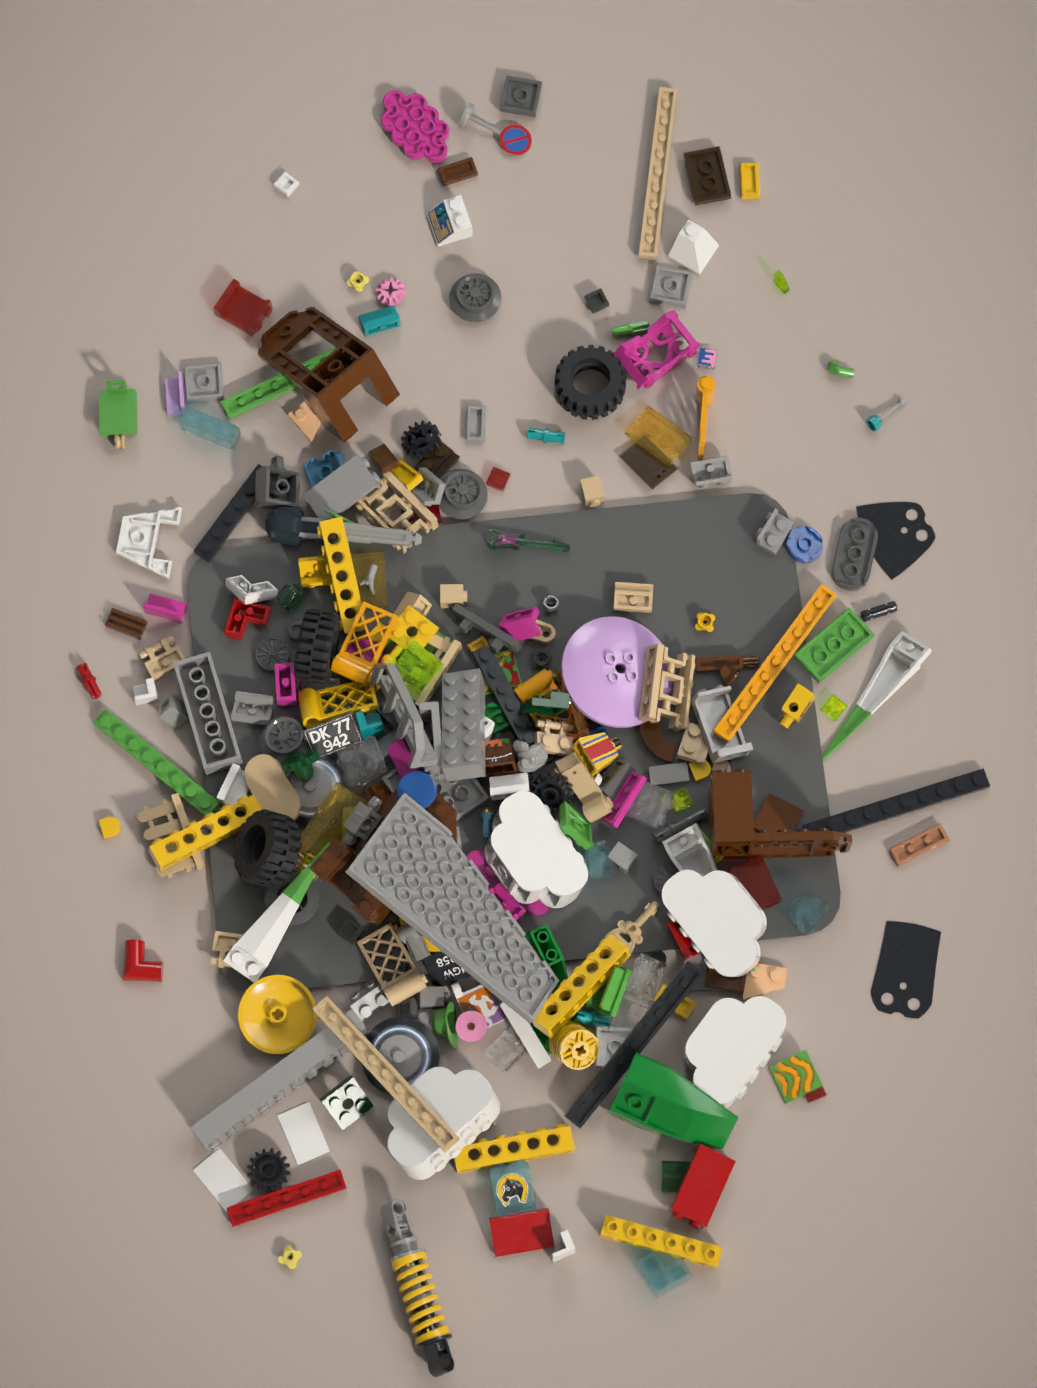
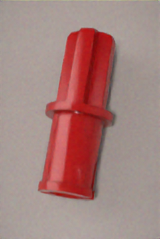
(89, 681)

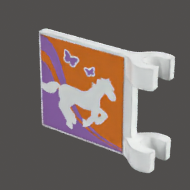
(482, 1001)

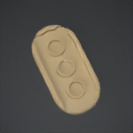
(272, 786)

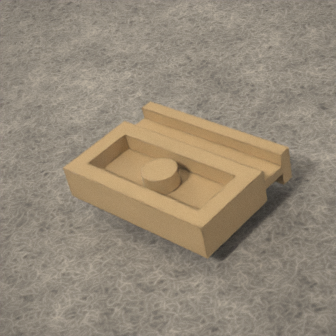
(633, 597)
(693, 745)

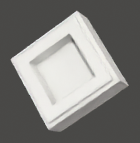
(286, 184)

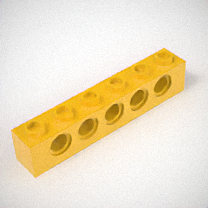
(336, 526)
(165, 859)
(580, 995)
(564, 1145)
(661, 1242)

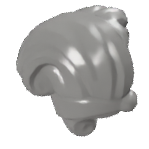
(531, 757)

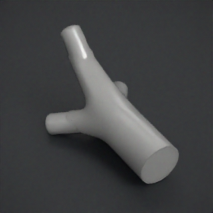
(369, 579)

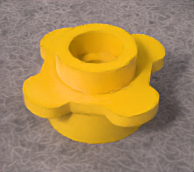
(709, 618)

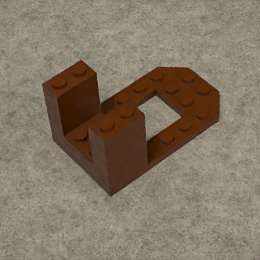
(334, 376)
(733, 826)
(339, 855)

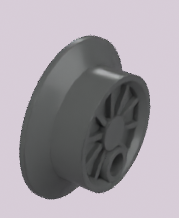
(475, 297)
(463, 494)
(283, 737)
(307, 906)

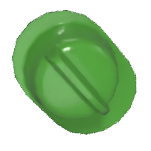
(444, 1023)

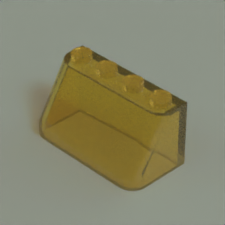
(329, 820)

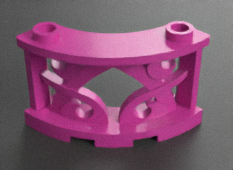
(662, 326)

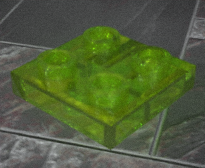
(417, 667)

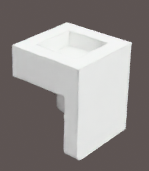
(146, 692)

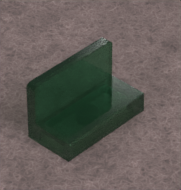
(673, 1174)

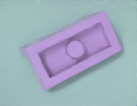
(175, 395)

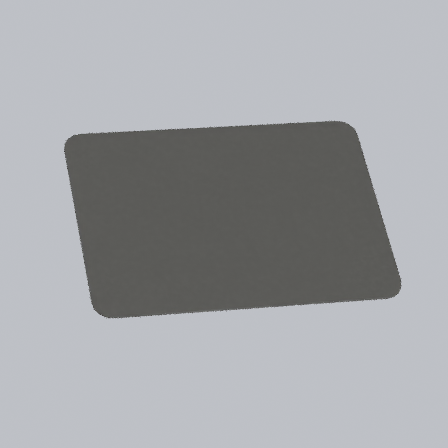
(696, 557)

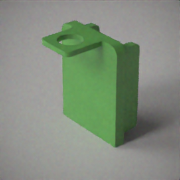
(117, 410)
(609, 996)

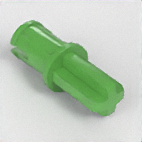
(630, 328)

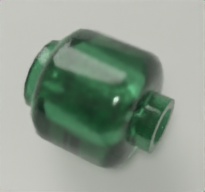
(291, 597)

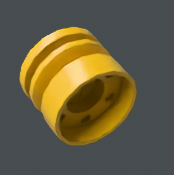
(574, 1046)

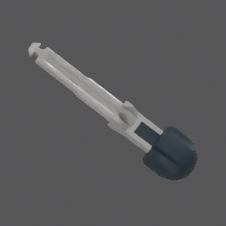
(289, 526)

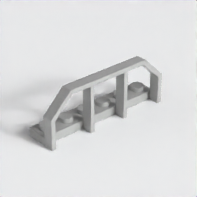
(406, 714)

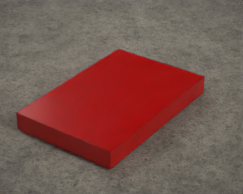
(521, 1232)

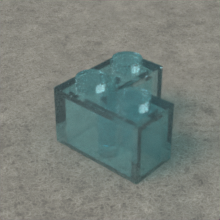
(660, 1278)

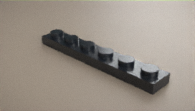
(228, 519)
(504, 694)

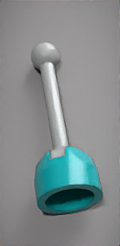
(875, 422)

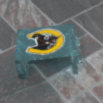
(512, 1188)

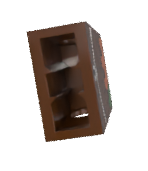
(499, 756)

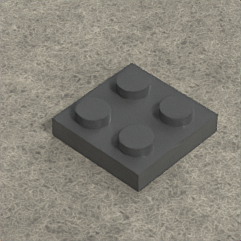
(520, 96)

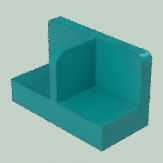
(370, 724)

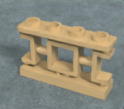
(404, 500)
(654, 684)

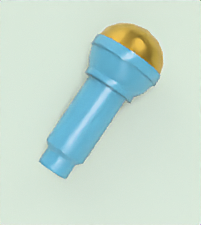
(486, 815)

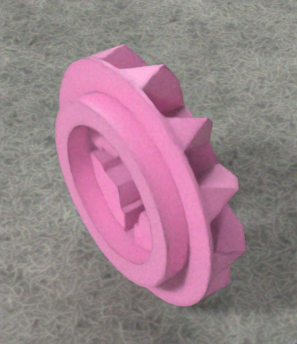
(396, 296)

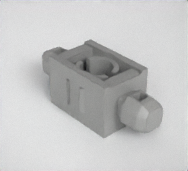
(362, 821)

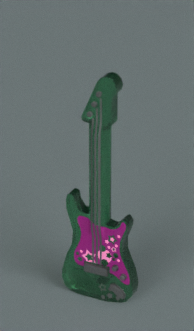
(500, 540)

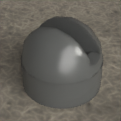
(551, 604)

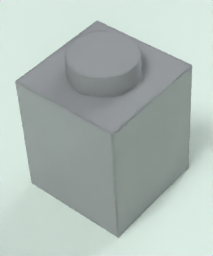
(433, 998)

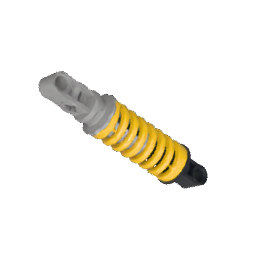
(418, 1292)

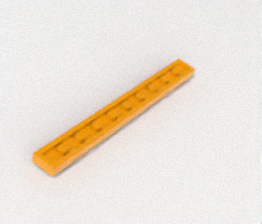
(774, 663)

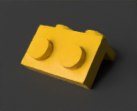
(314, 571)

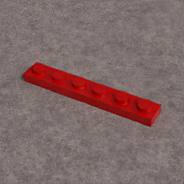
(286, 1198)

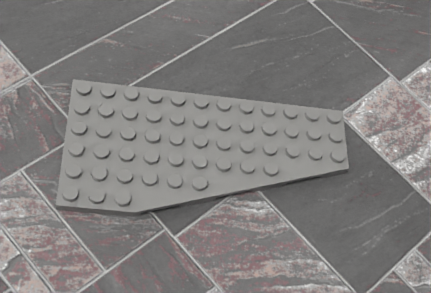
(444, 896)

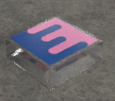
(707, 358)

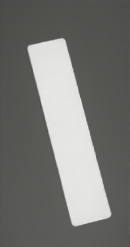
(527, 1036)

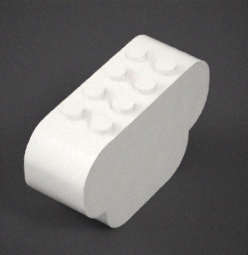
(534, 854)
(718, 919)
(733, 1045)
(460, 1100)

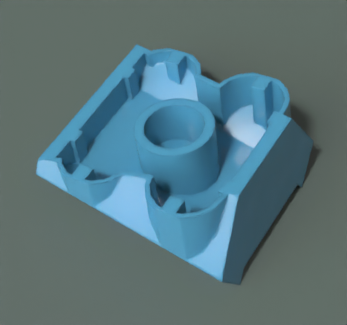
(320, 468)

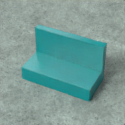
(380, 320)

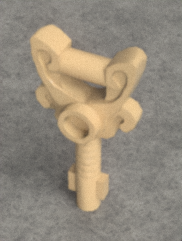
(633, 929)

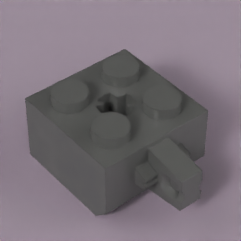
(276, 486)

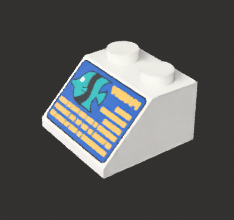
(450, 221)

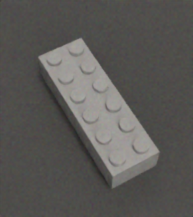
(208, 713)
(463, 725)

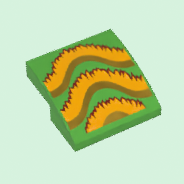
(795, 1076)

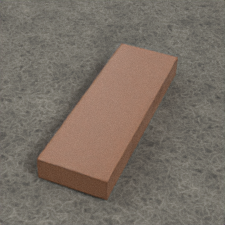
(919, 845)

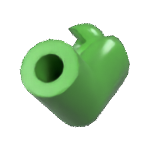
(838, 370)

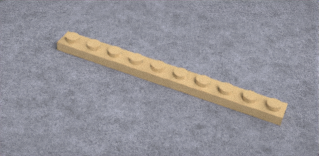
(657, 173)
(386, 1074)

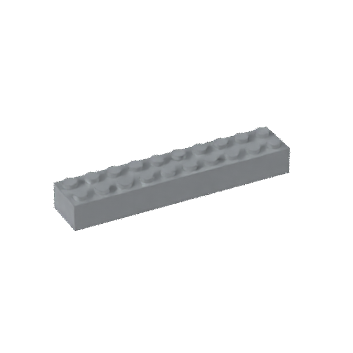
(272, 1086)

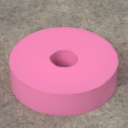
(471, 1017)

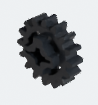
(421, 439)

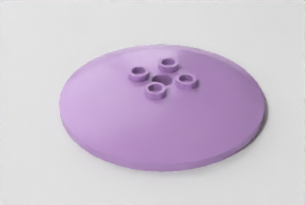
(591, 674)

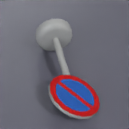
(513, 139)

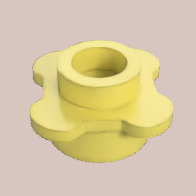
(357, 276)
(291, 1263)

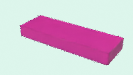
(625, 799)

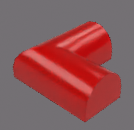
(241, 614)
(136, 968)

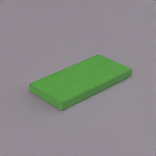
(833, 645)

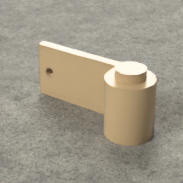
(593, 799)

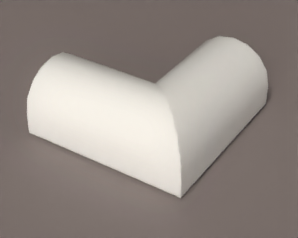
(248, 592)

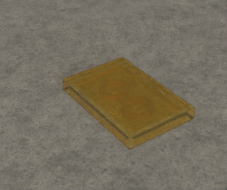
(658, 435)
(361, 566)

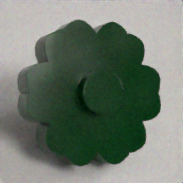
(301, 764)

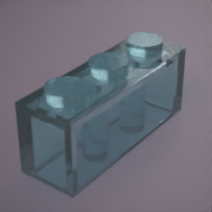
(210, 428)

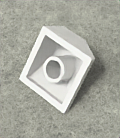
(693, 247)

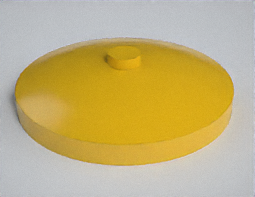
(277, 1014)

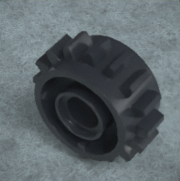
(556, 783)
(266, 1159)

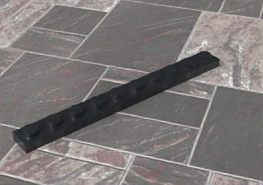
(903, 803)
(633, 1043)

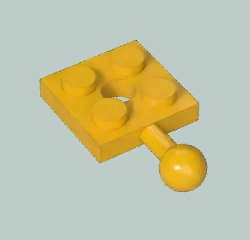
(408, 619)

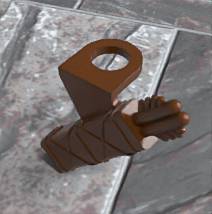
(727, 665)

